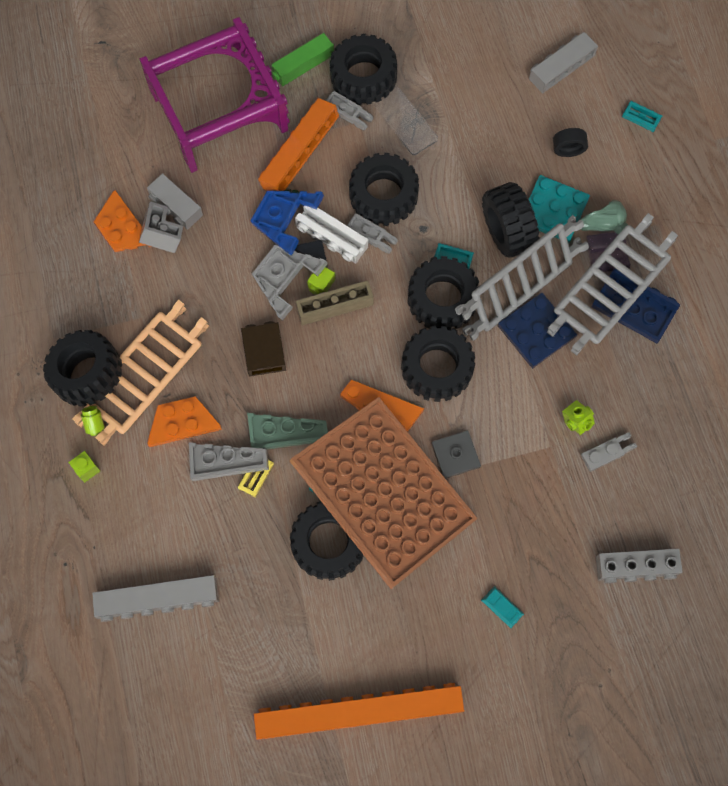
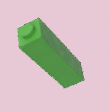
(302, 59)

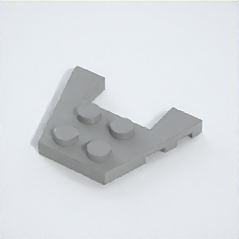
(278, 271)

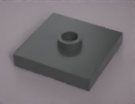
(456, 454)

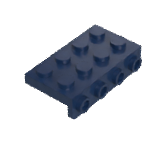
(647, 315)

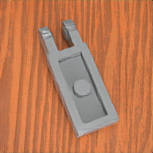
(349, 110)
(372, 232)
(607, 452)

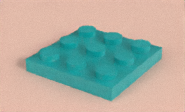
(556, 203)

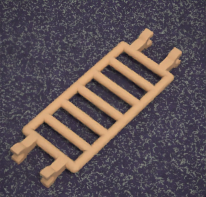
(113, 425)

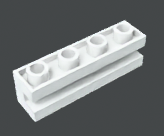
(332, 233)

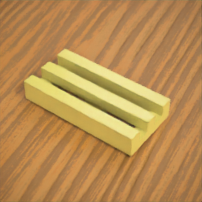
(248, 490)

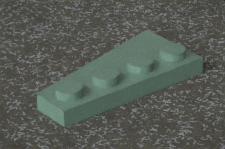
(279, 432)

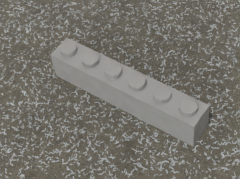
(155, 597)

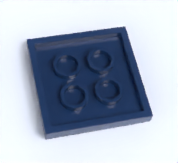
(529, 328)

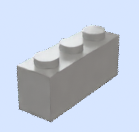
(179, 205)

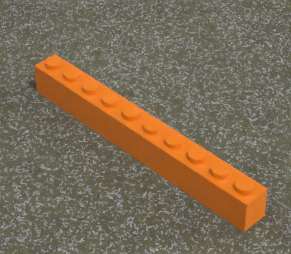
(359, 712)

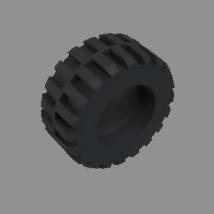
(363, 50)
(387, 168)
(510, 219)
(440, 271)
(445, 341)
(68, 354)
(307, 559)

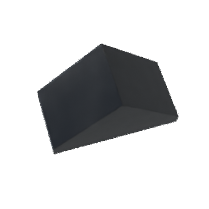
(313, 248)

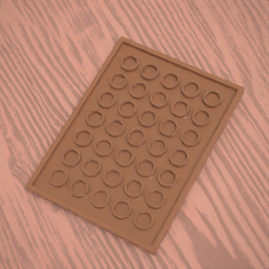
(383, 491)

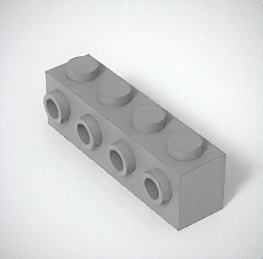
(639, 565)

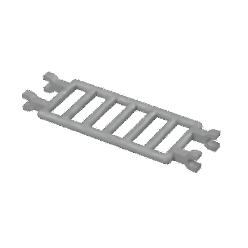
(631, 297)
(476, 302)

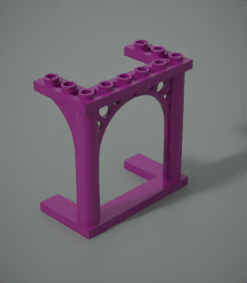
(269, 108)

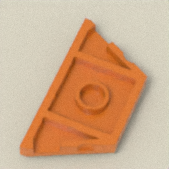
(118, 225)
(181, 421)

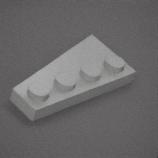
(221, 461)

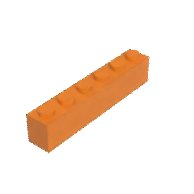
(299, 146)

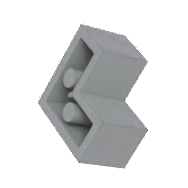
(158, 231)

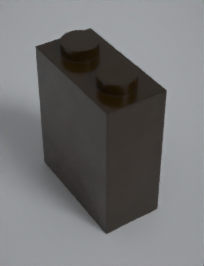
(263, 349)

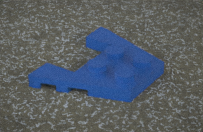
(278, 210)

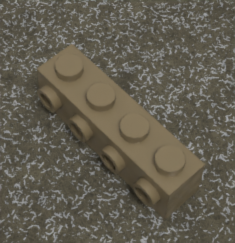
(335, 302)

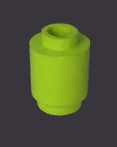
(92, 420)

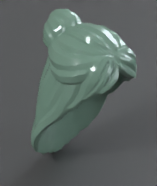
(607, 219)

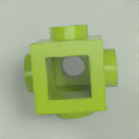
(578, 417)

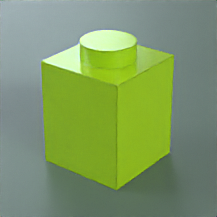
(321, 283)
(84, 466)

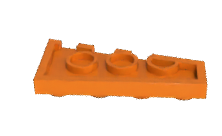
(361, 395)

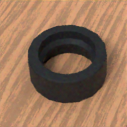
(570, 142)

